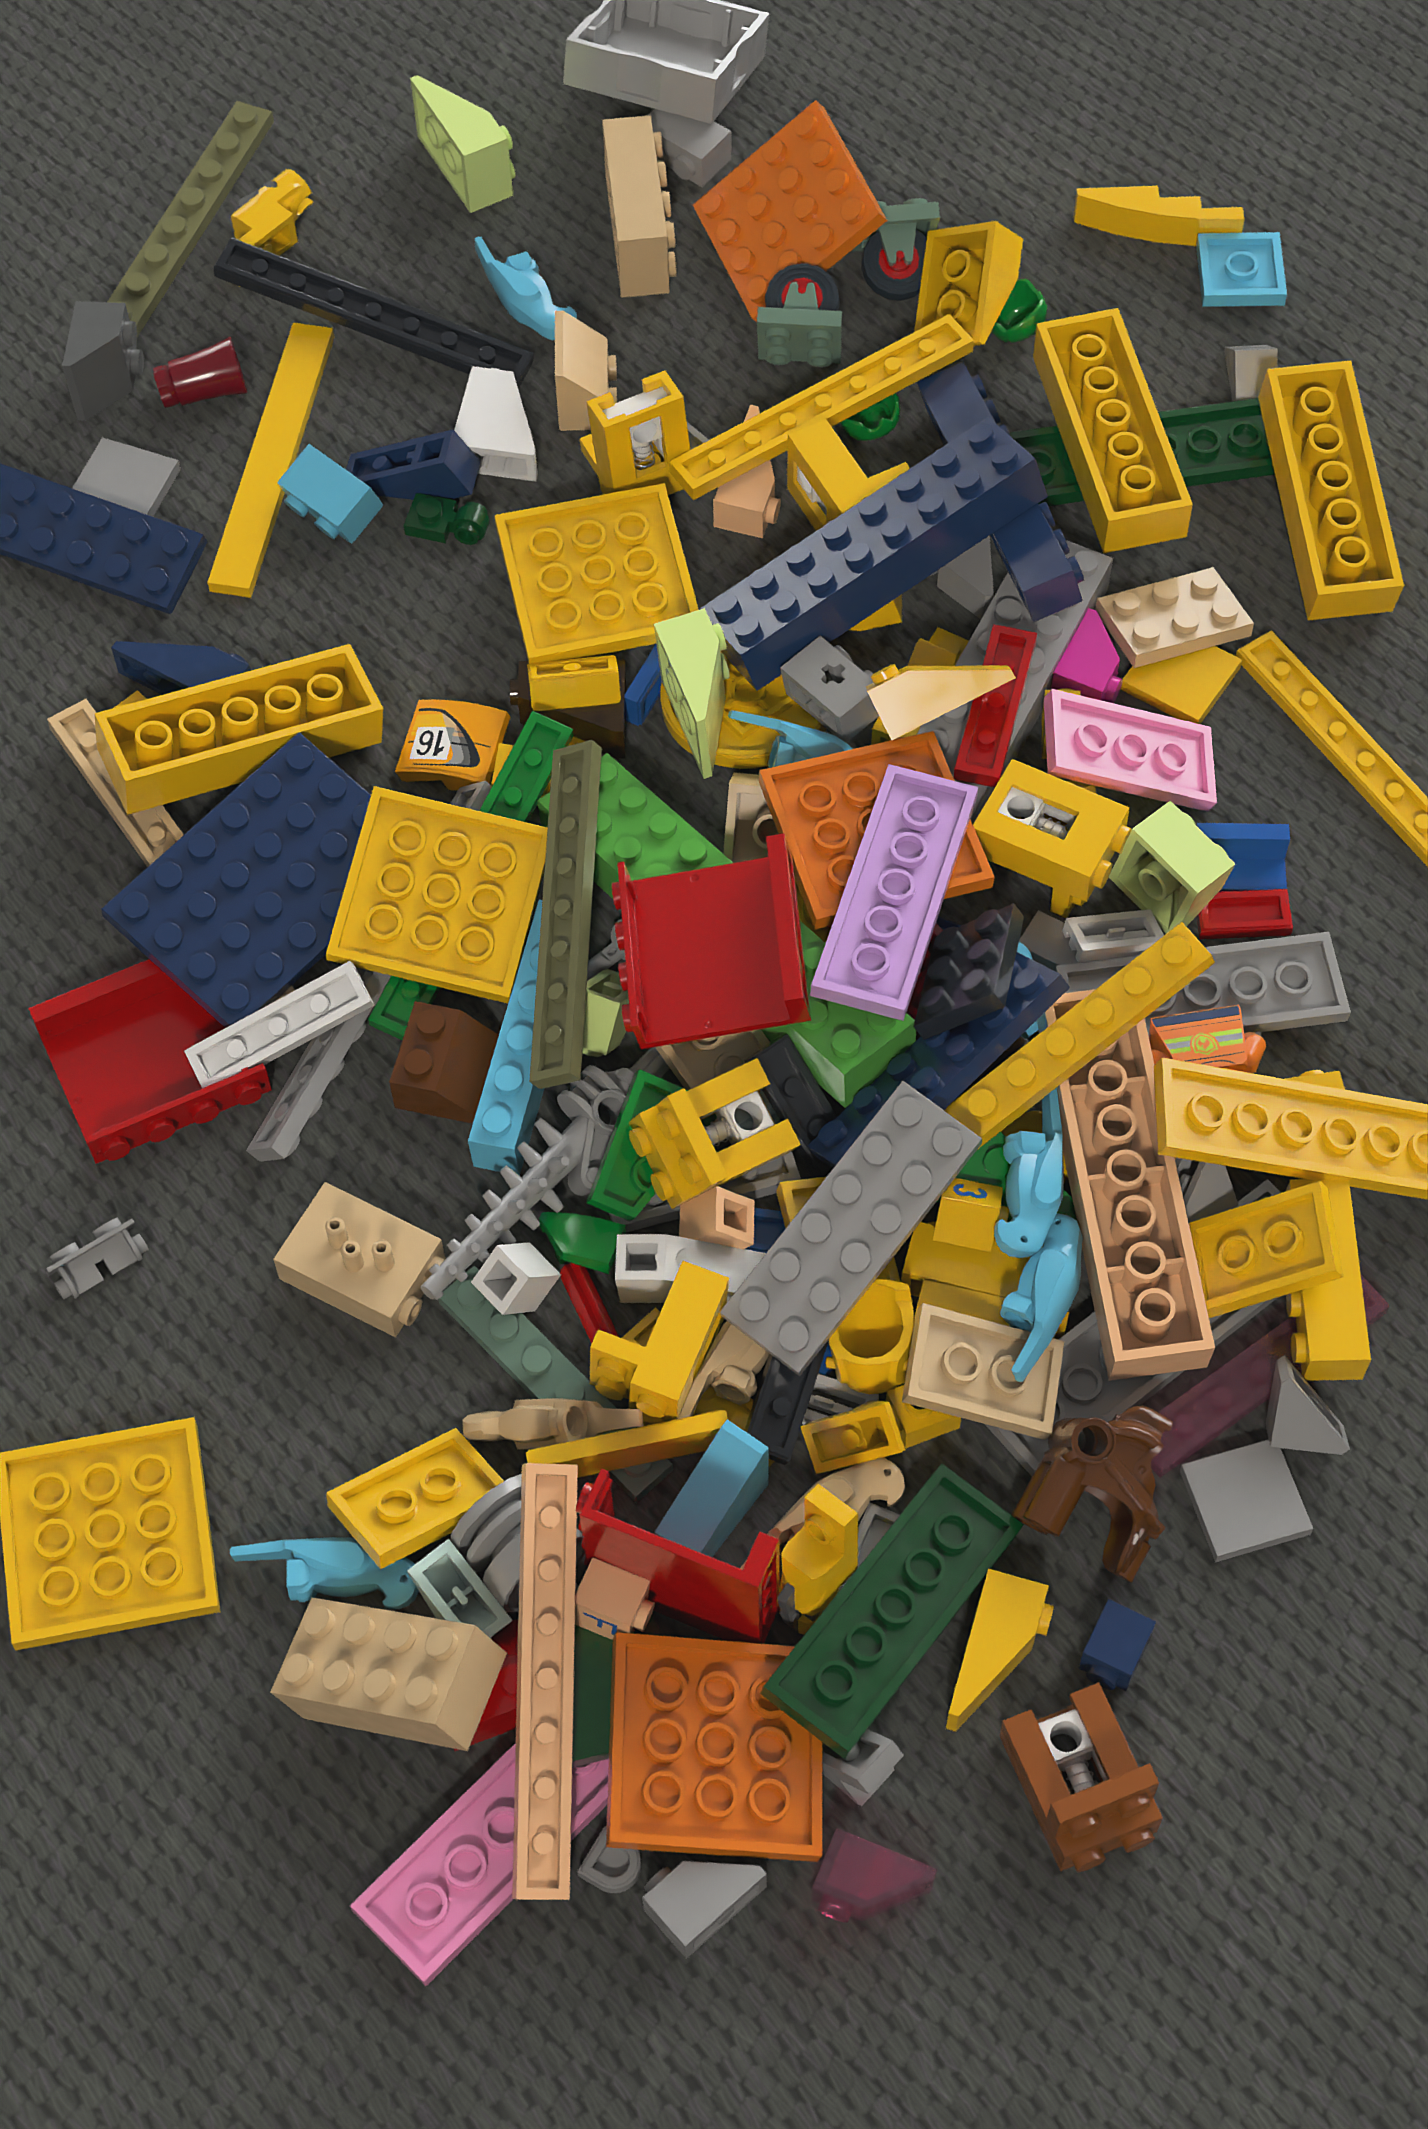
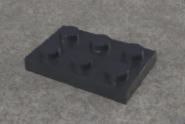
(969, 971)

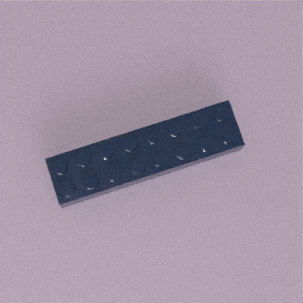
(876, 550)

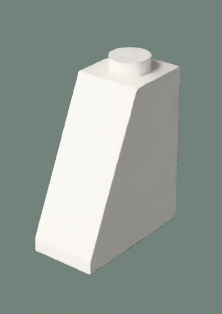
(496, 425)

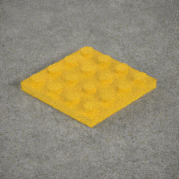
(595, 572)
(439, 895)
(106, 1534)

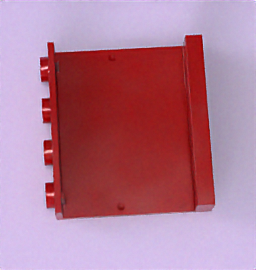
(712, 950)
(126, 1063)
(683, 1581)

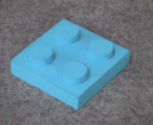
(1241, 269)

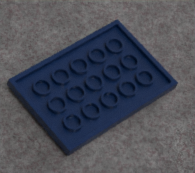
(250, 886)

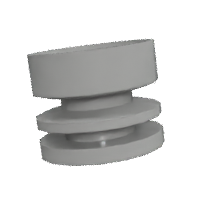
(491, 1540)

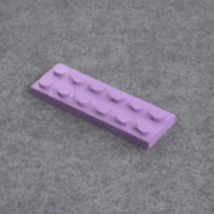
(894, 892)

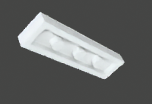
(281, 1025)

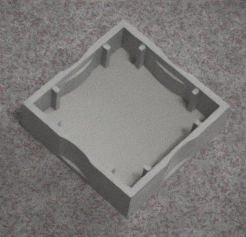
(667, 53)

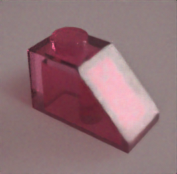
(867, 1879)

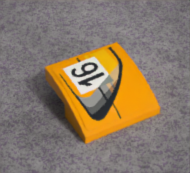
(452, 743)

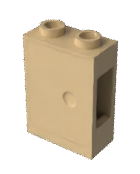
(359, 1259)

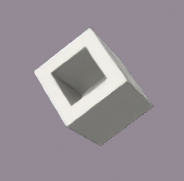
(515, 1278)

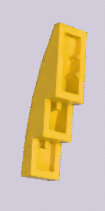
(1145, 216)

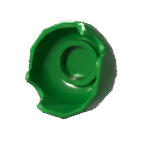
(1020, 313)
(875, 420)

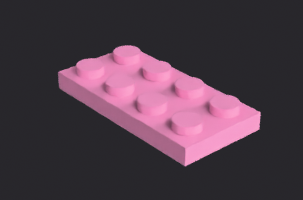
(1129, 750)

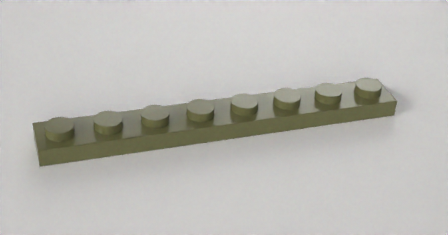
(191, 211)
(566, 916)

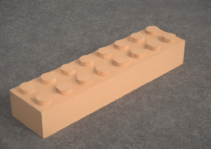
(1130, 1212)

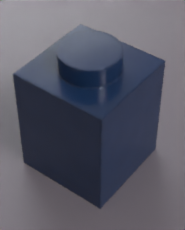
(1116, 1646)

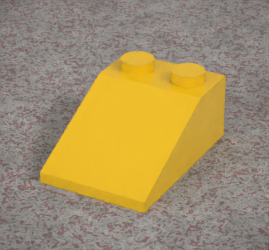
(969, 276)

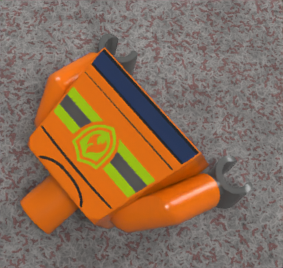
(1207, 1038)

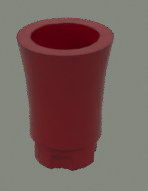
(201, 375)

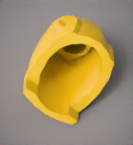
(874, 1339)

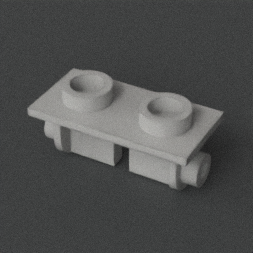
(78, 1266)

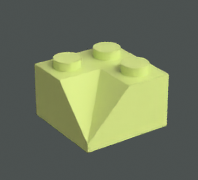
(1171, 867)

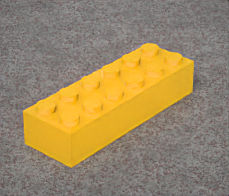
(1112, 431)
(1330, 490)
(233, 725)

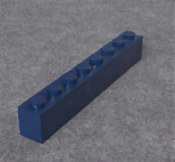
(1027, 543)

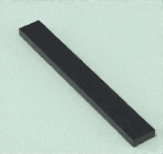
(367, 311)

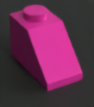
(1090, 662)

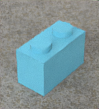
(329, 494)

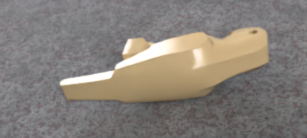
(728, 1369)
(548, 1422)
(854, 1487)

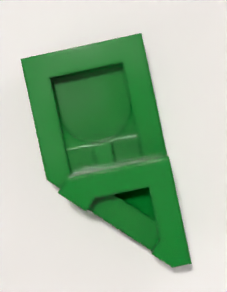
(582, 1239)

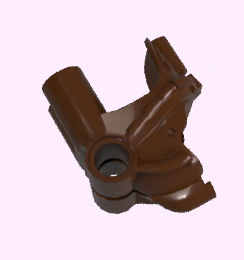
(1112, 1469)

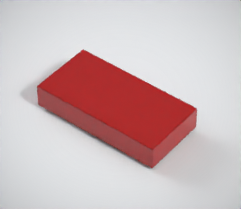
(1246, 914)

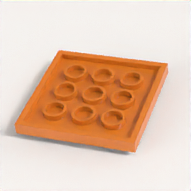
(789, 206)
(826, 809)
(705, 1755)

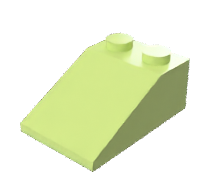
(464, 144)
(694, 680)

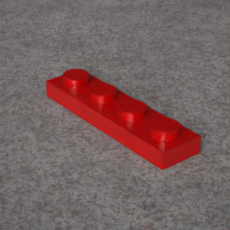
(995, 712)

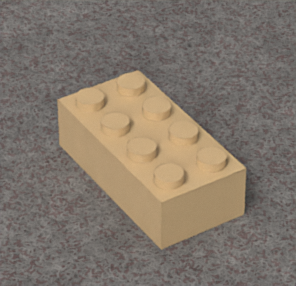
(638, 206)
(389, 1673)

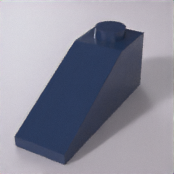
(425, 465)
(174, 667)

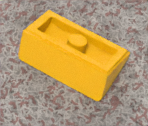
(574, 683)

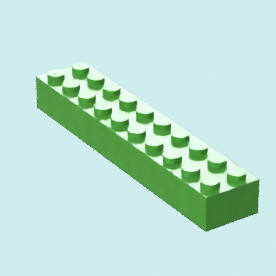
(841, 1043)

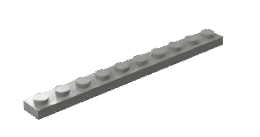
(325, 1053)

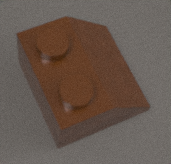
(442, 1063)

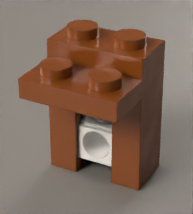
(1098, 1815)

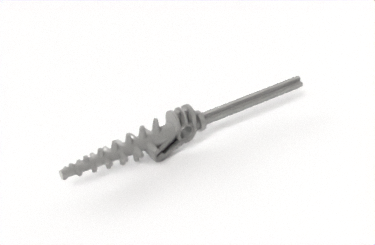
(572, 1152)

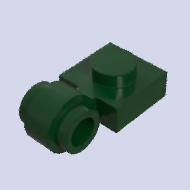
(436, 517)

